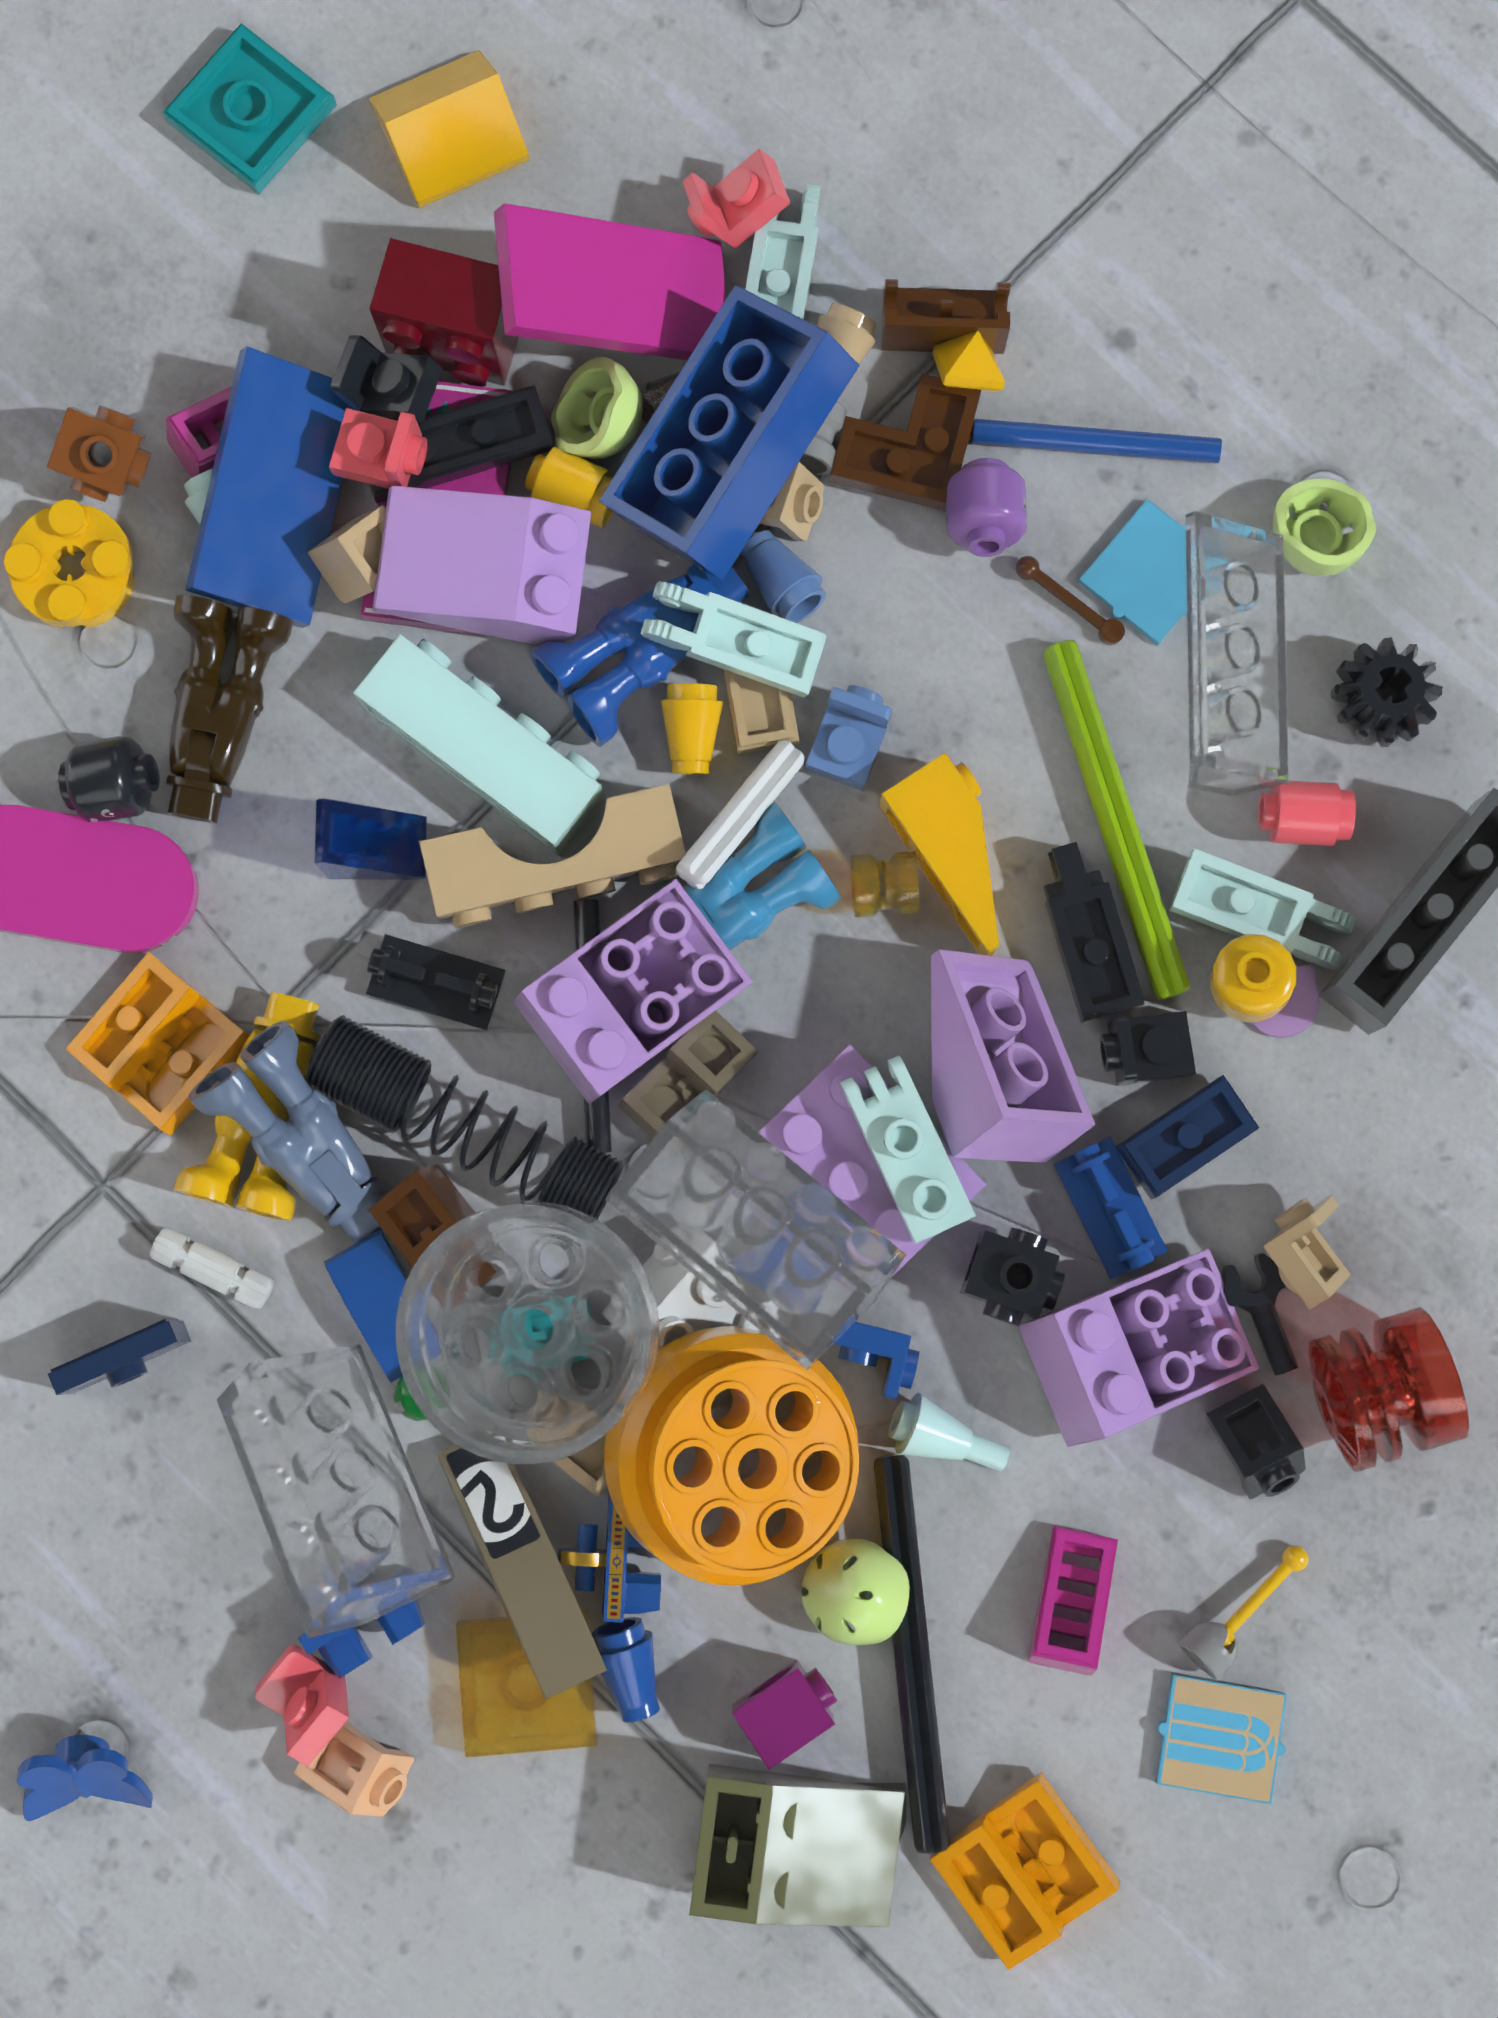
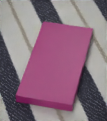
(606, 282)

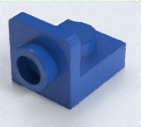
(865, 1342)

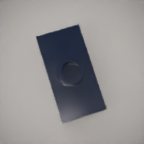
(1187, 1137)
(121, 1359)

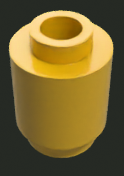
(570, 482)

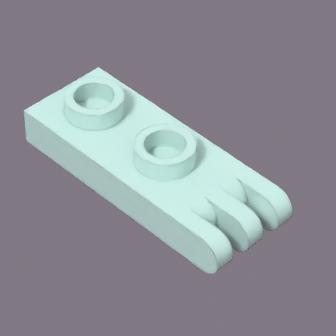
(908, 1153)

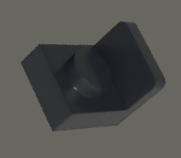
(384, 381)
(1148, 1048)
(1258, 1443)

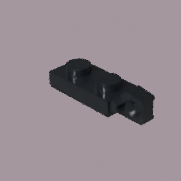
(1090, 938)

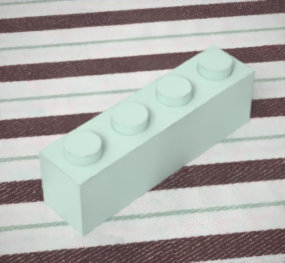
(480, 743)

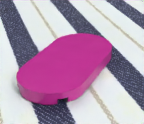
(92, 881)

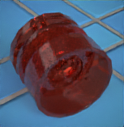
(1401, 1384)

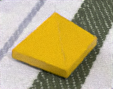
(968, 363)

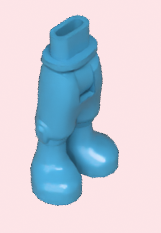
(746, 915)

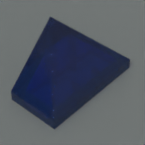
(368, 842)

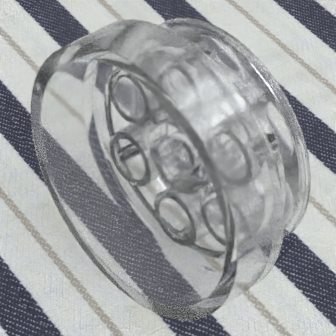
(472, 1397)

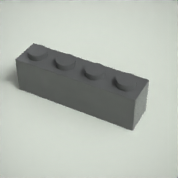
(1420, 922)

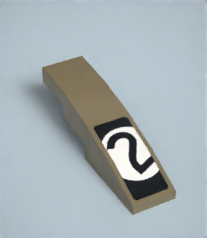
(523, 1570)

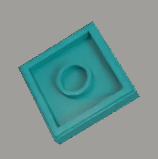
(249, 108)

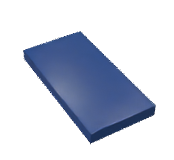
(270, 489)

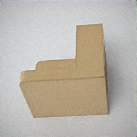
(352, 555)

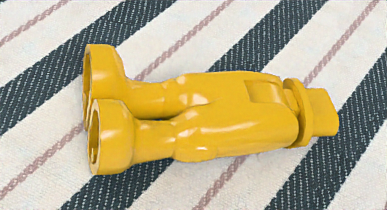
(220, 1174)

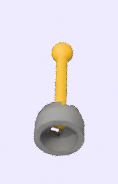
(1213, 1644)

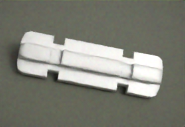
(211, 1268)

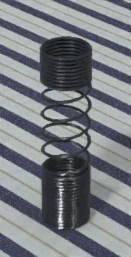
(385, 1083)

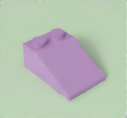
(483, 563)
(1000, 1062)

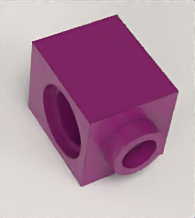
(785, 1712)

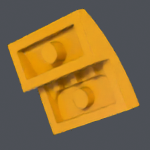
(157, 1042)
(1025, 1871)

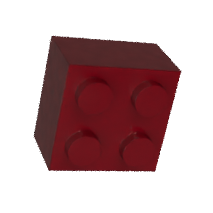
(444, 310)

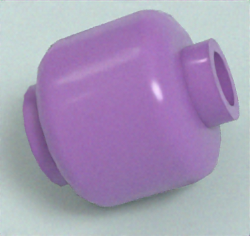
(986, 506)

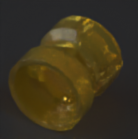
(899, 884)

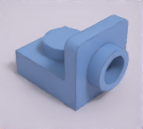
(849, 736)

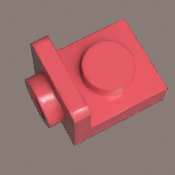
(739, 202)
(378, 449)
(308, 1698)

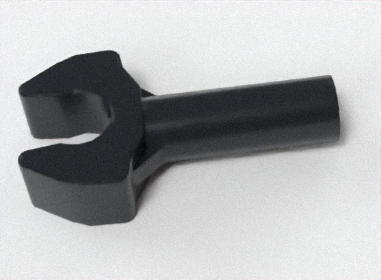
(1263, 1311)

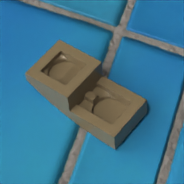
(700, 1060)

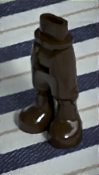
(215, 718)

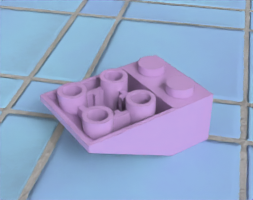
(632, 991)
(1138, 1349)

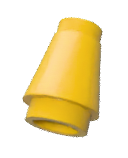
(691, 726)

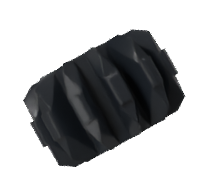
(1386, 668)

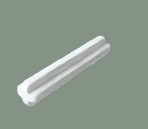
(740, 814)

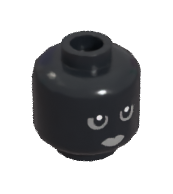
(108, 779)

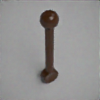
(1110, 630)

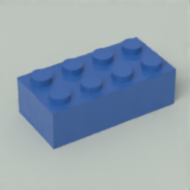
(730, 431)

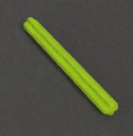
(1116, 820)

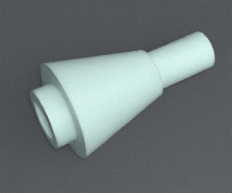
(931, 1432)

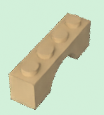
(474, 875)

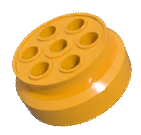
(676, 1414)

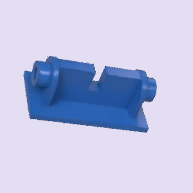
(1110, 1208)

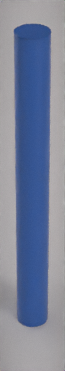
(1096, 440)

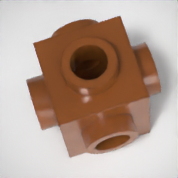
(75, 452)

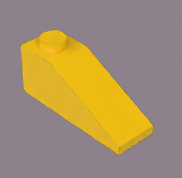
(944, 825)

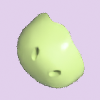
(611, 414)
(1315, 537)
(838, 1592)

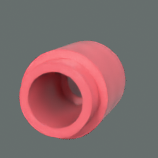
(1307, 813)

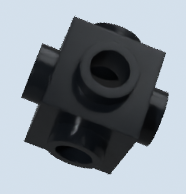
(988, 1275)

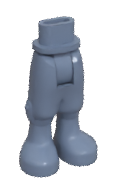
(309, 1148)

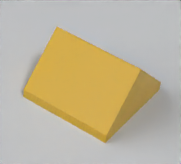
(450, 128)

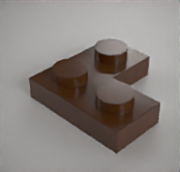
(912, 462)

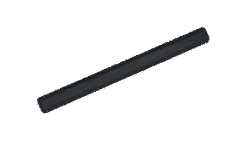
(913, 1661)

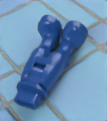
(619, 631)

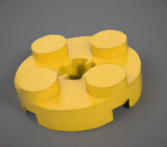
(63, 531)

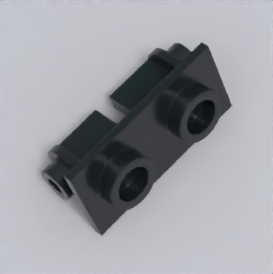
(434, 981)

